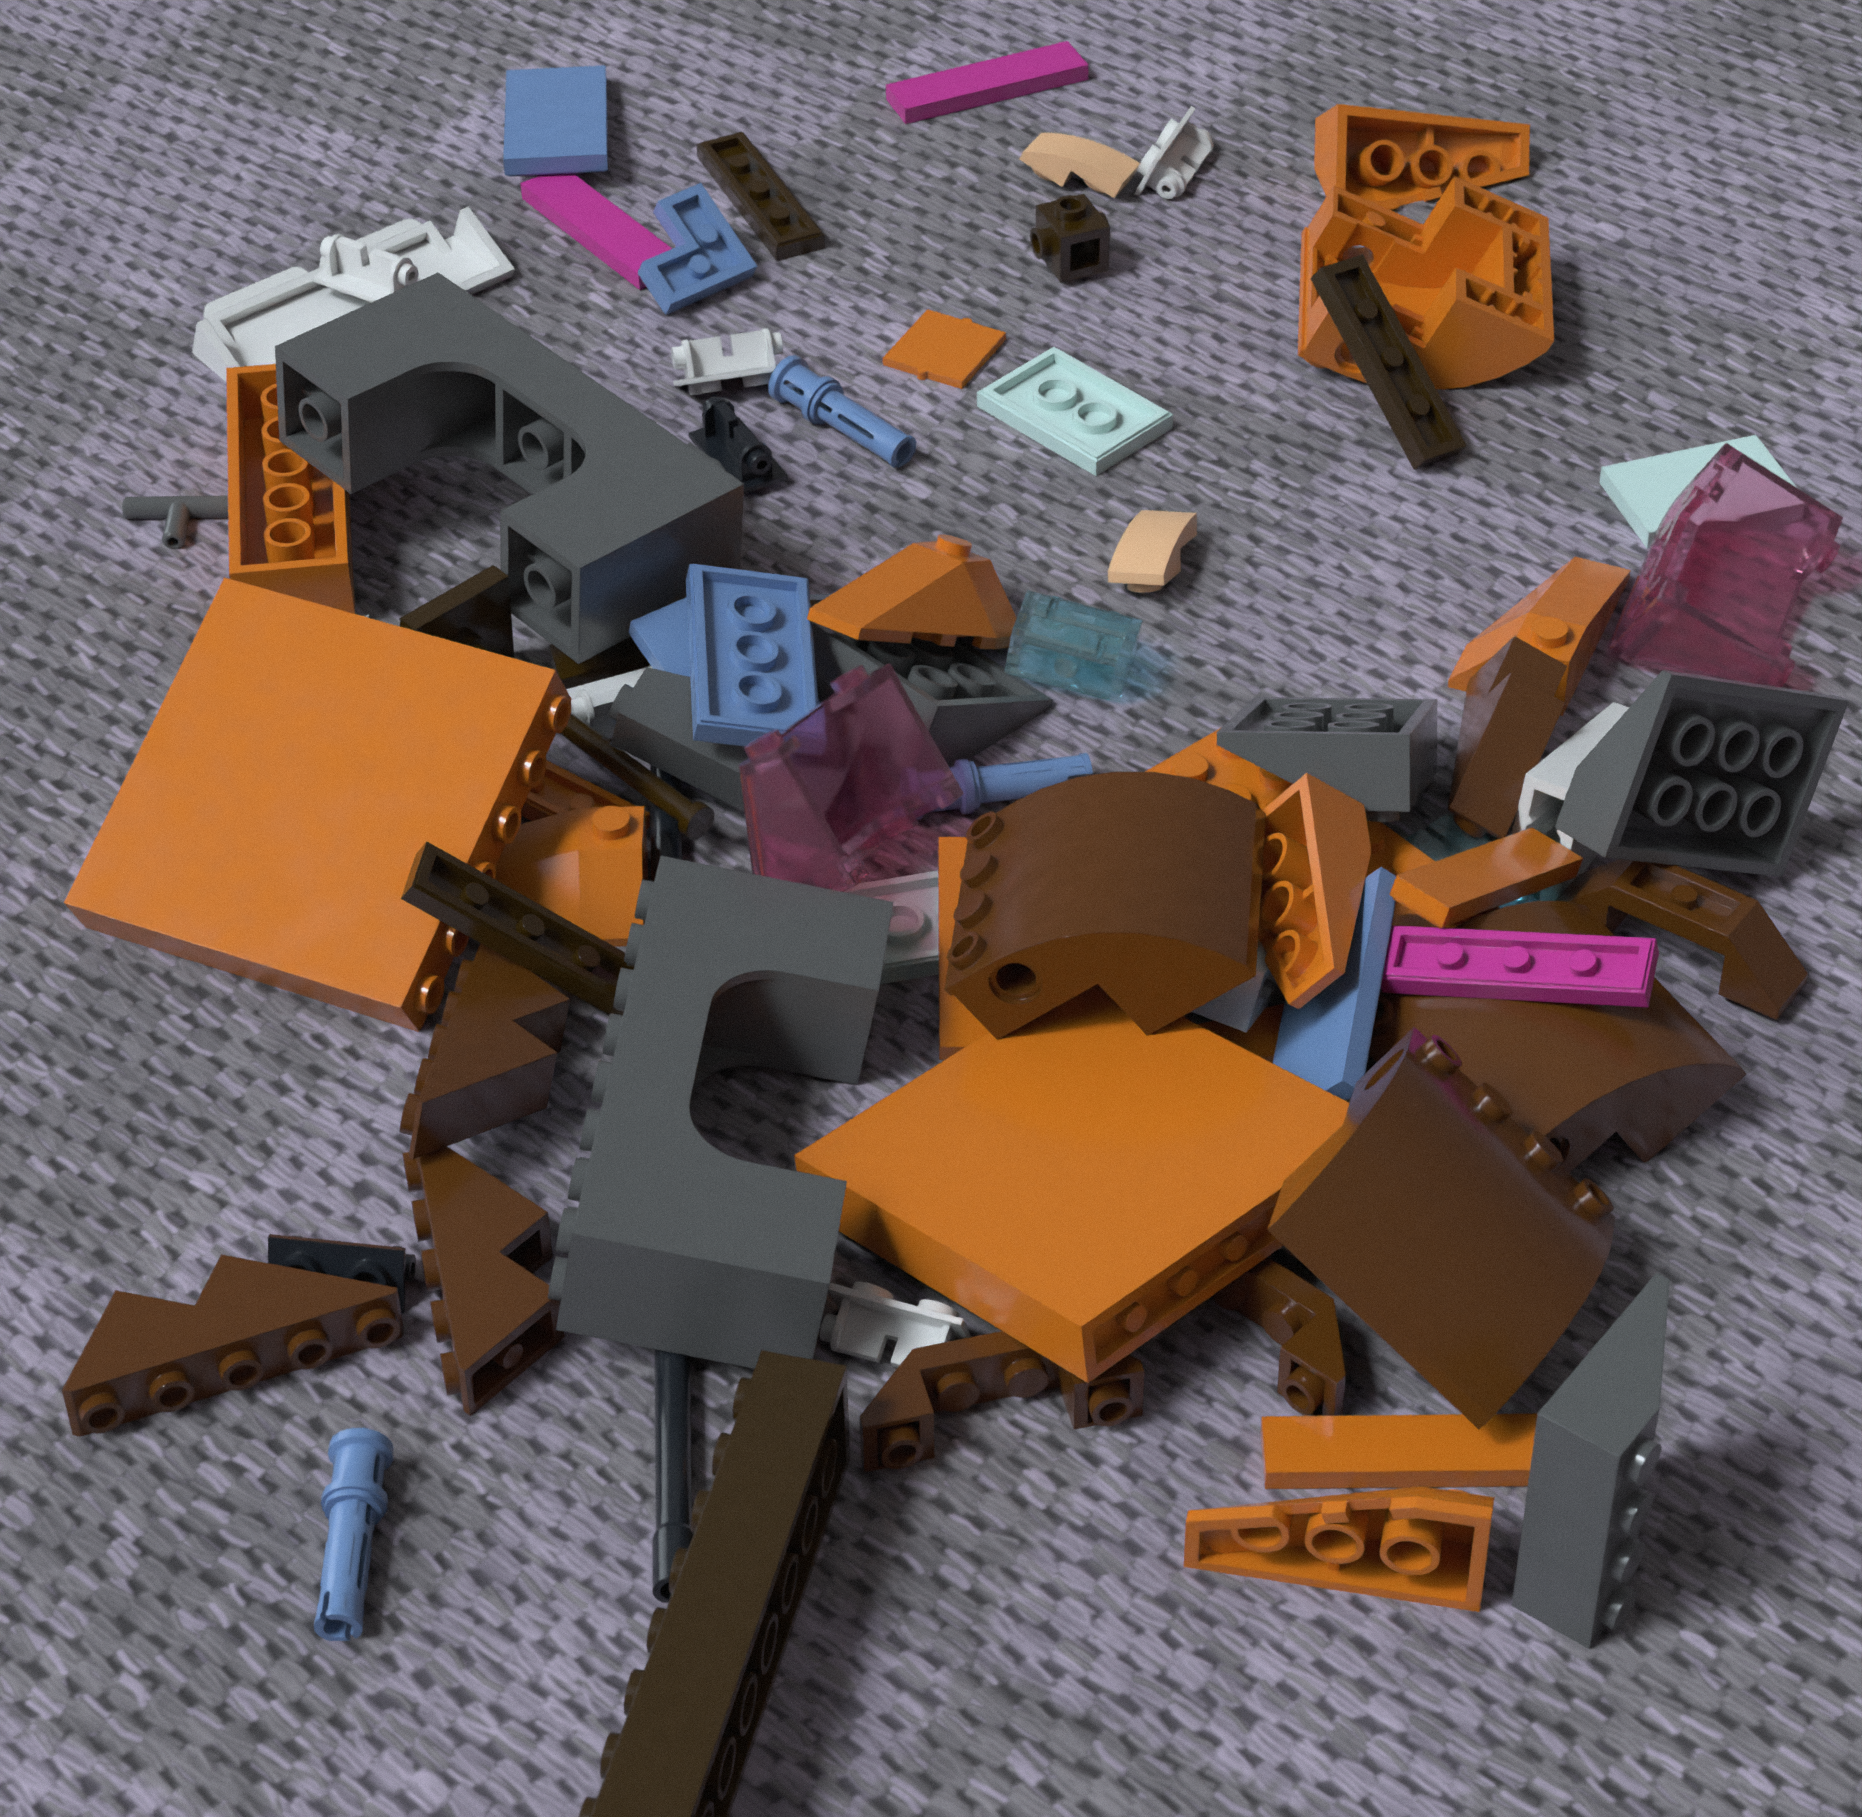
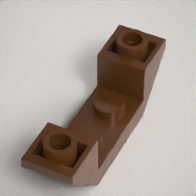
(1757, 960)
(1306, 1327)
(976, 1370)

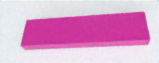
(986, 82)
(594, 223)
(1520, 966)

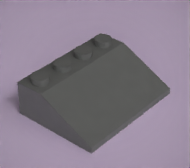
(955, 689)
(1361, 746)
(1704, 775)
(1592, 1478)

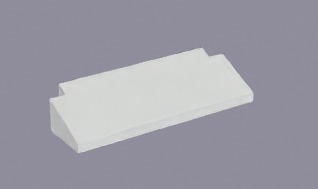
(253, 320)

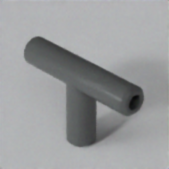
(176, 511)

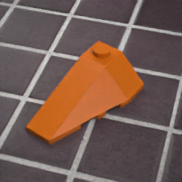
(1414, 155)
(925, 594)
(1558, 618)
(582, 867)
(1311, 885)
(1374, 1543)

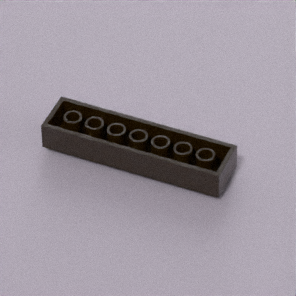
(731, 1597)

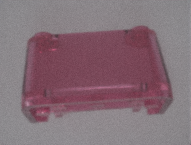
(1726, 575)
(841, 782)

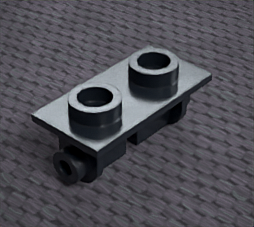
(735, 446)
(348, 1260)

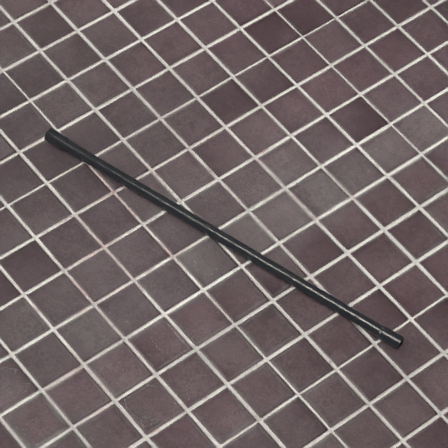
(672, 1370)

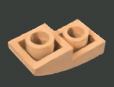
(1060, 156)
(1151, 549)

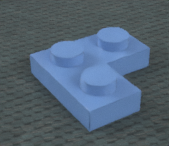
(705, 255)

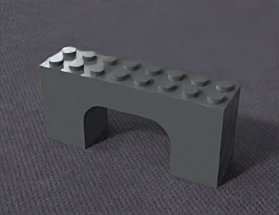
(612, 491)
(668, 1231)

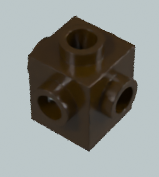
(1071, 237)

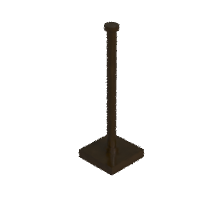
(481, 617)

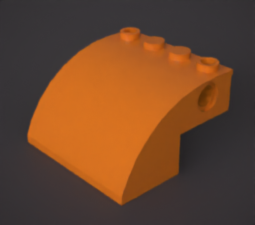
(1462, 284)

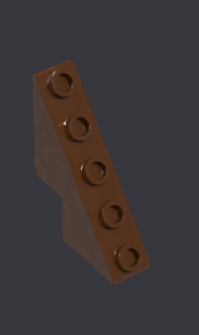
(1503, 735)
(488, 1055)
(484, 1264)
(243, 1329)

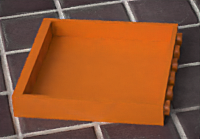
(299, 786)
(1079, 1175)

